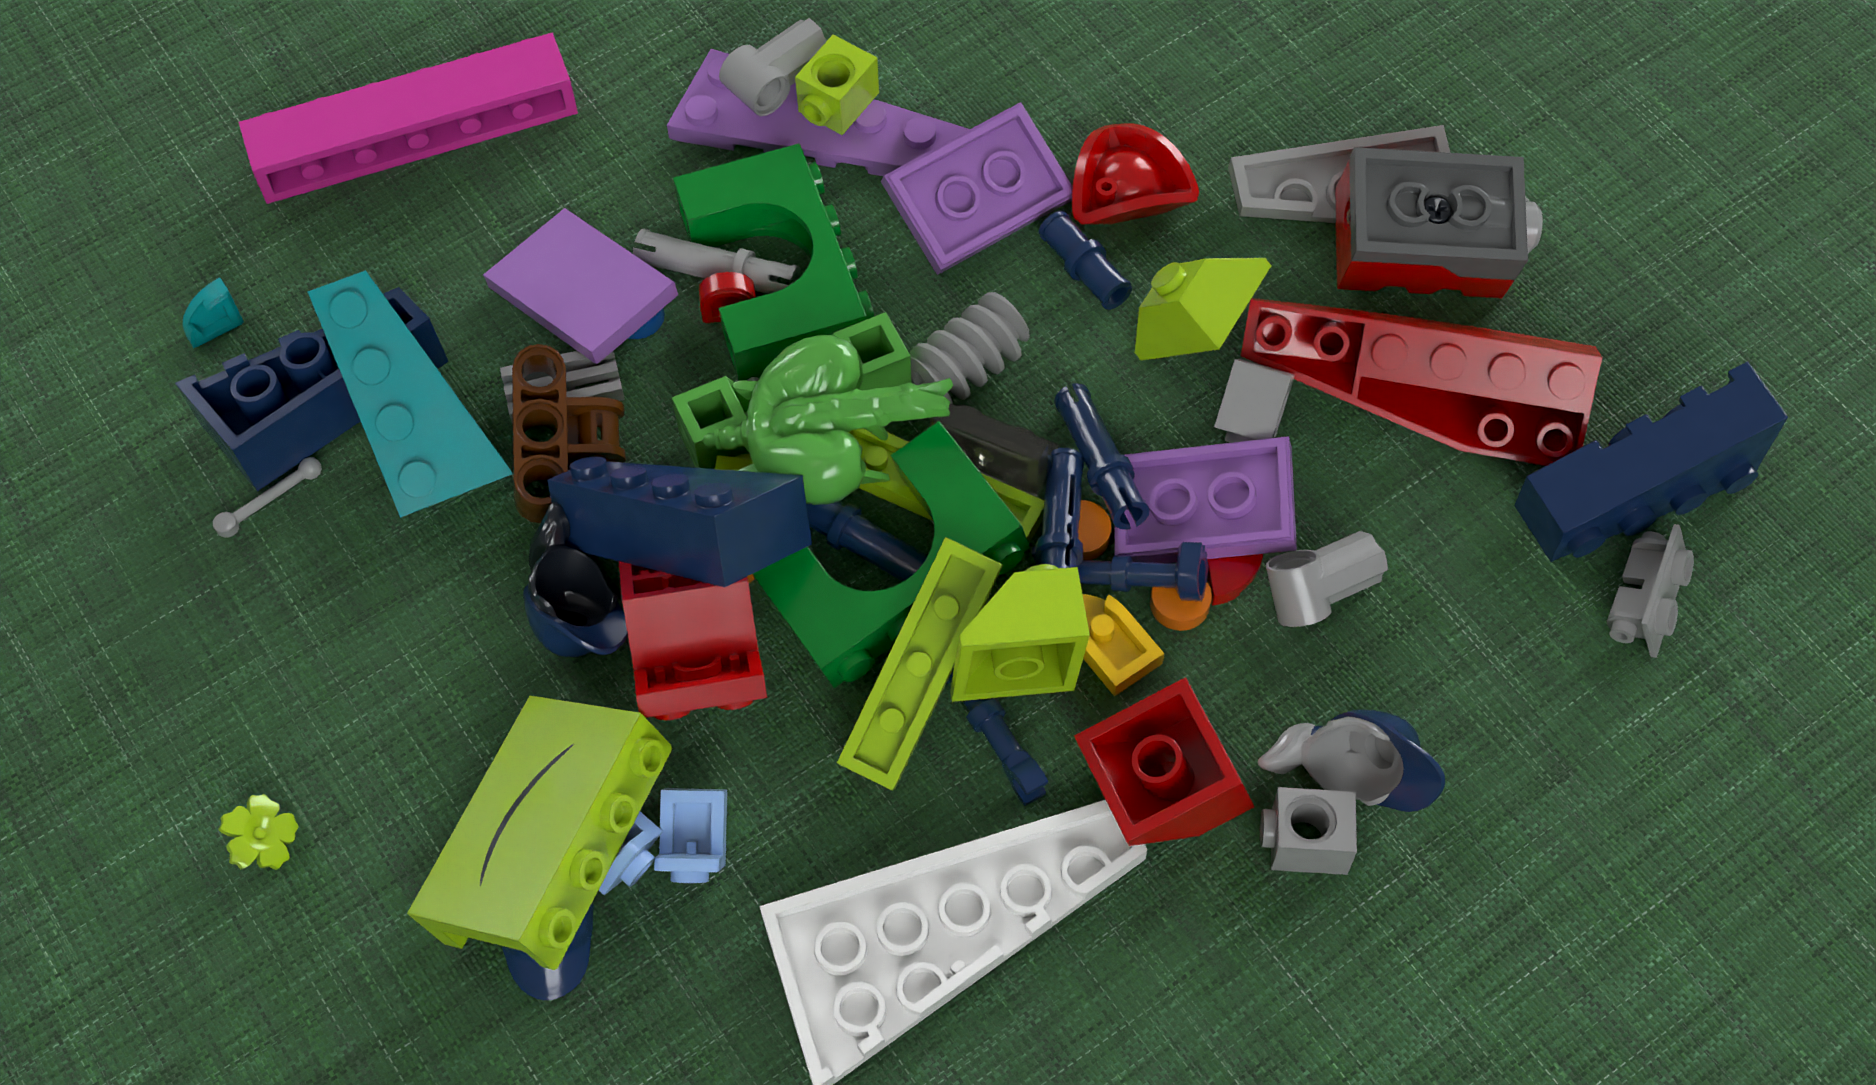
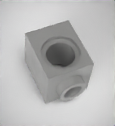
(1253, 401)
(1329, 812)

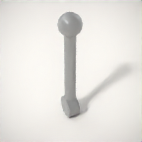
(227, 523)

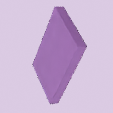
(978, 188)
(581, 285)
(1222, 495)

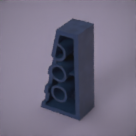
(289, 399)
(1653, 467)
(683, 518)

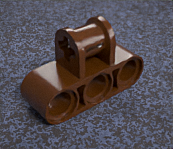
(571, 420)

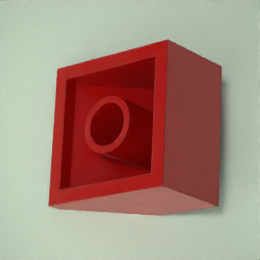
(1164, 768)

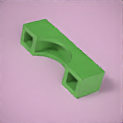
(719, 404)

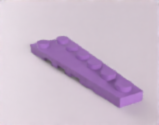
(878, 139)

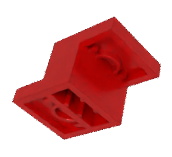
(690, 643)

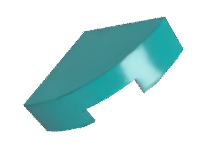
(210, 314)

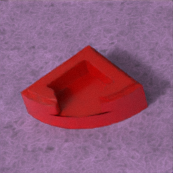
(1231, 576)

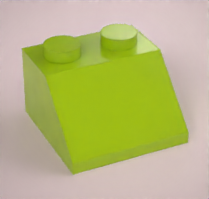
(1024, 638)

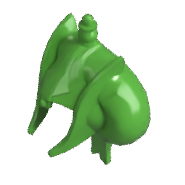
(809, 405)

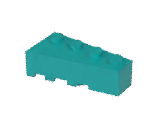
(408, 410)

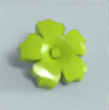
(258, 833)

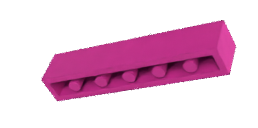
(408, 118)

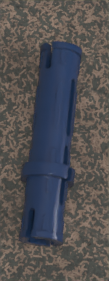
(1108, 472)
(1062, 508)
(848, 529)

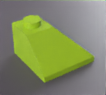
(1195, 305)

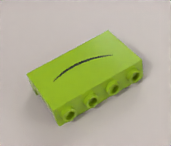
(542, 829)

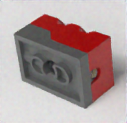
(1433, 222)

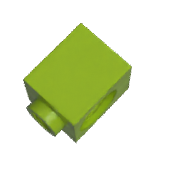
(837, 85)

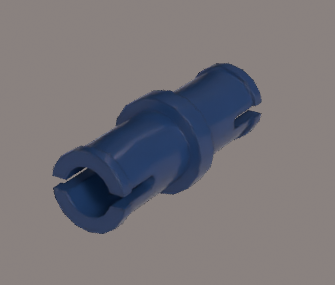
(1085, 260)

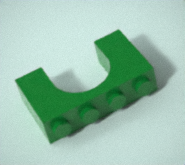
(781, 199)
(853, 627)

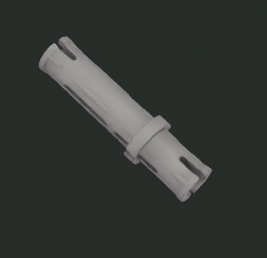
(706, 260)

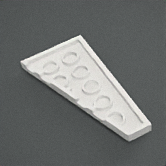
(908, 938)

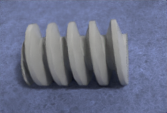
(969, 345)

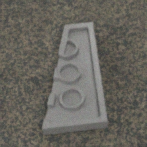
(1303, 179)

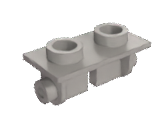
(1660, 570)

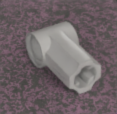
(765, 74)
(1311, 580)

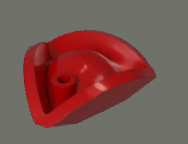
(1129, 176)

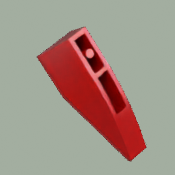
(1441, 379)

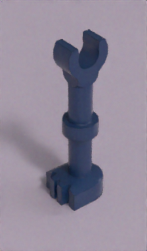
(1187, 575)
(1022, 770)

